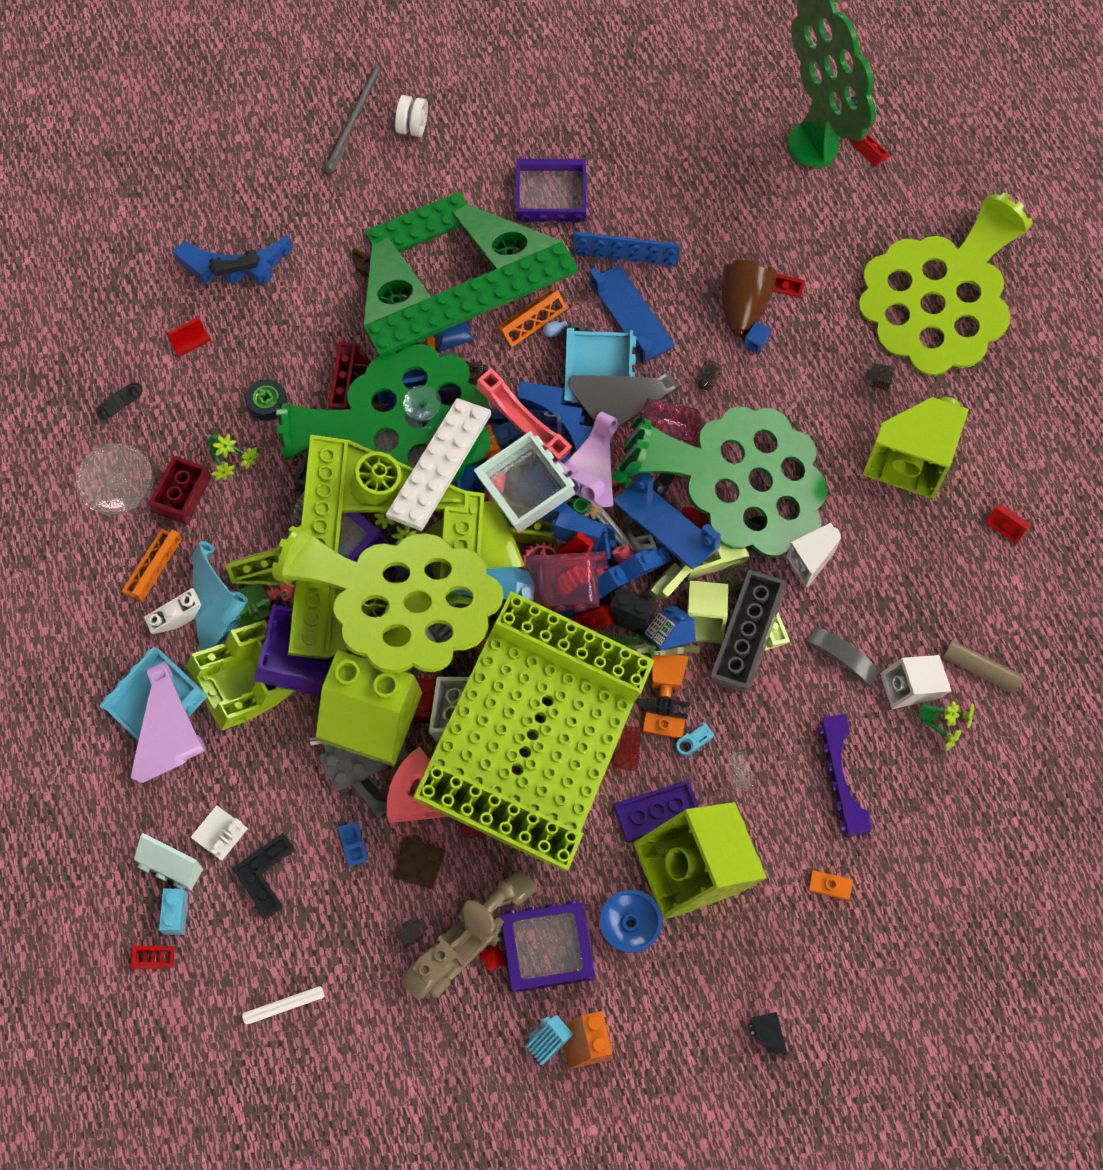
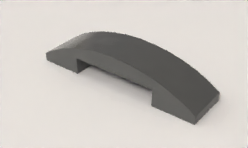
(636, 534)
(844, 654)

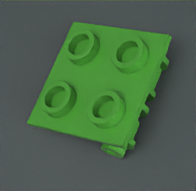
(256, 607)

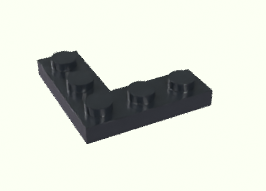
(252, 867)

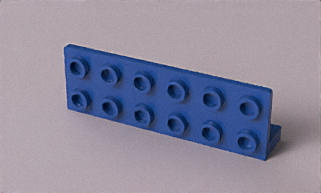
(626, 248)
(631, 312)
(667, 523)

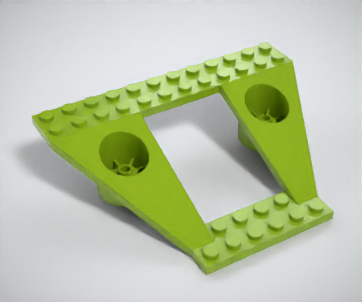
(336, 488)

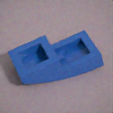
(353, 843)

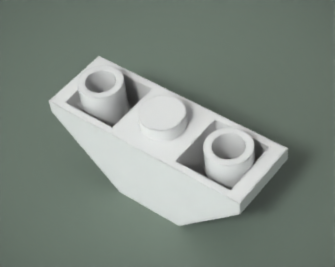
(174, 613)

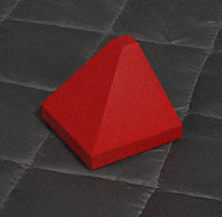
(492, 959)

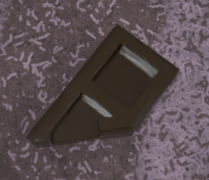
(362, 262)

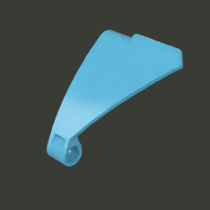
(218, 605)

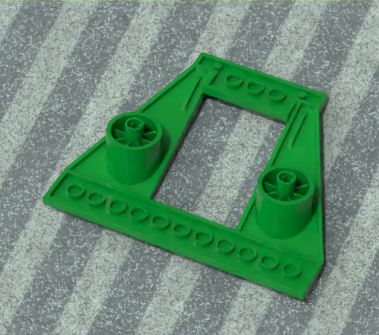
(514, 274)

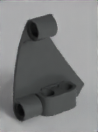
(619, 395)

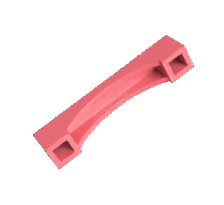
(498, 393)

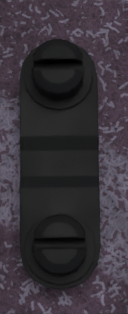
(227, 266)
(119, 400)

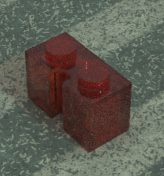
(627, 749)

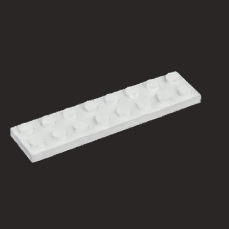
(438, 464)

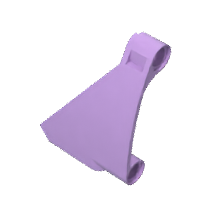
(592, 463)
(166, 731)

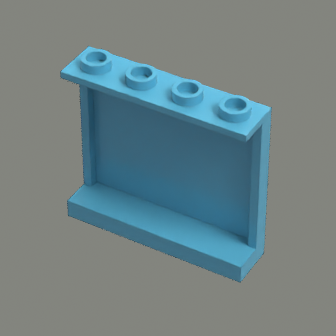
(597, 355)
(131, 695)

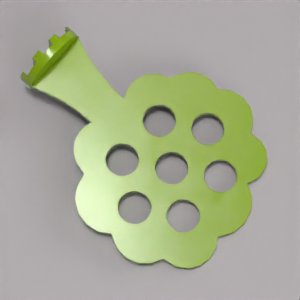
(995, 227)
(310, 560)

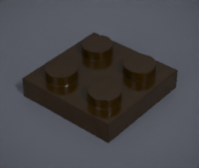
(420, 864)

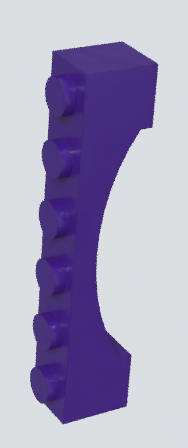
(853, 818)

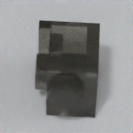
(708, 374)
(879, 376)
(412, 932)

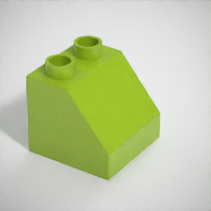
(918, 446)
(366, 708)
(699, 859)

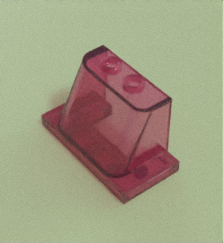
(675, 420)
(568, 579)

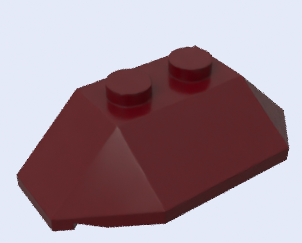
(349, 365)

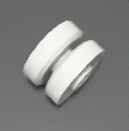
(411, 115)

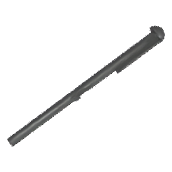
(342, 143)

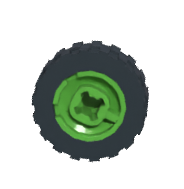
(264, 398)

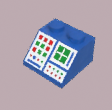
(671, 628)

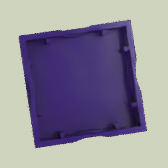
(283, 670)

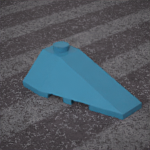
(512, 580)

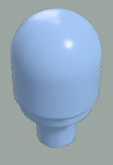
(554, 328)

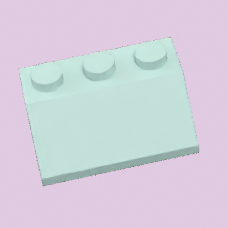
(167, 862)

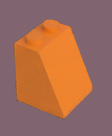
(590, 1041)

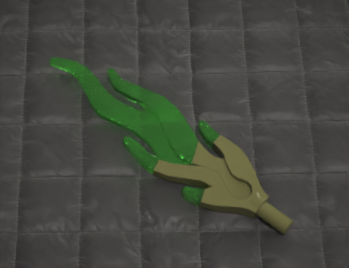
(642, 645)

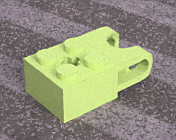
(718, 561)

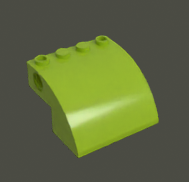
(497, 540)
(228, 677)

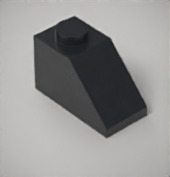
(768, 1033)

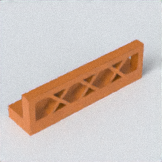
(526, 314)
(155, 566)

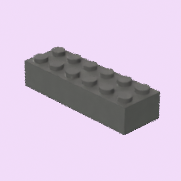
(748, 631)

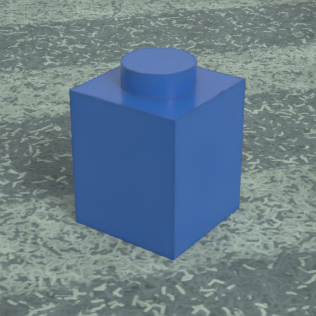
(757, 337)

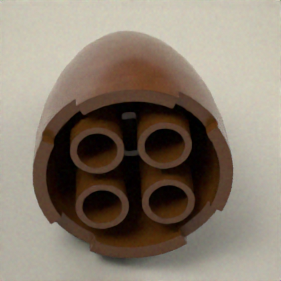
(746, 293)

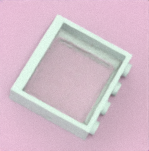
(525, 481)

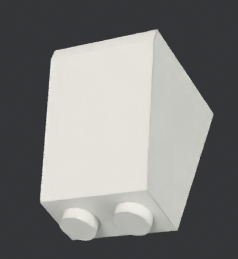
(812, 552)
(915, 681)

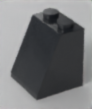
(632, 610)

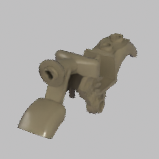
(466, 939)

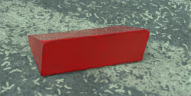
(871, 150)
(789, 285)

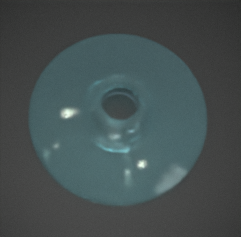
(422, 395)

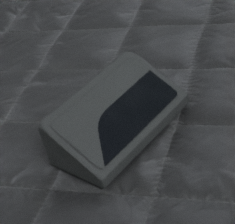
(371, 796)

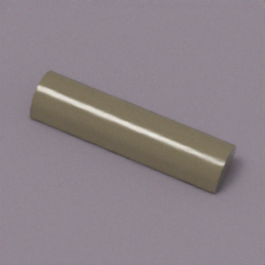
(983, 667)

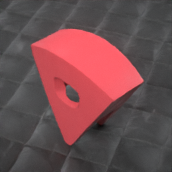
(403, 787)

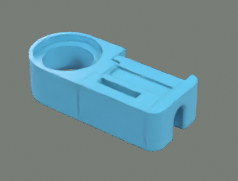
(695, 739)

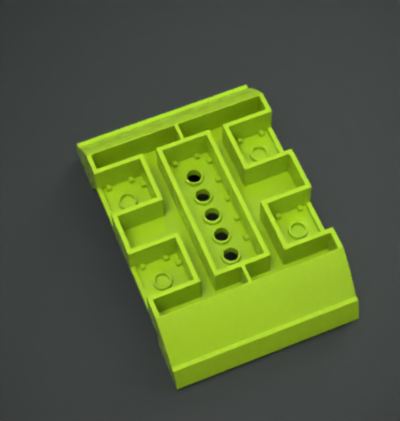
(591, 694)

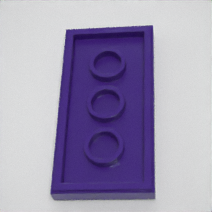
(650, 810)

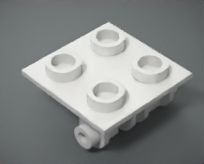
(219, 832)

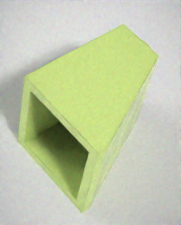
(709, 608)

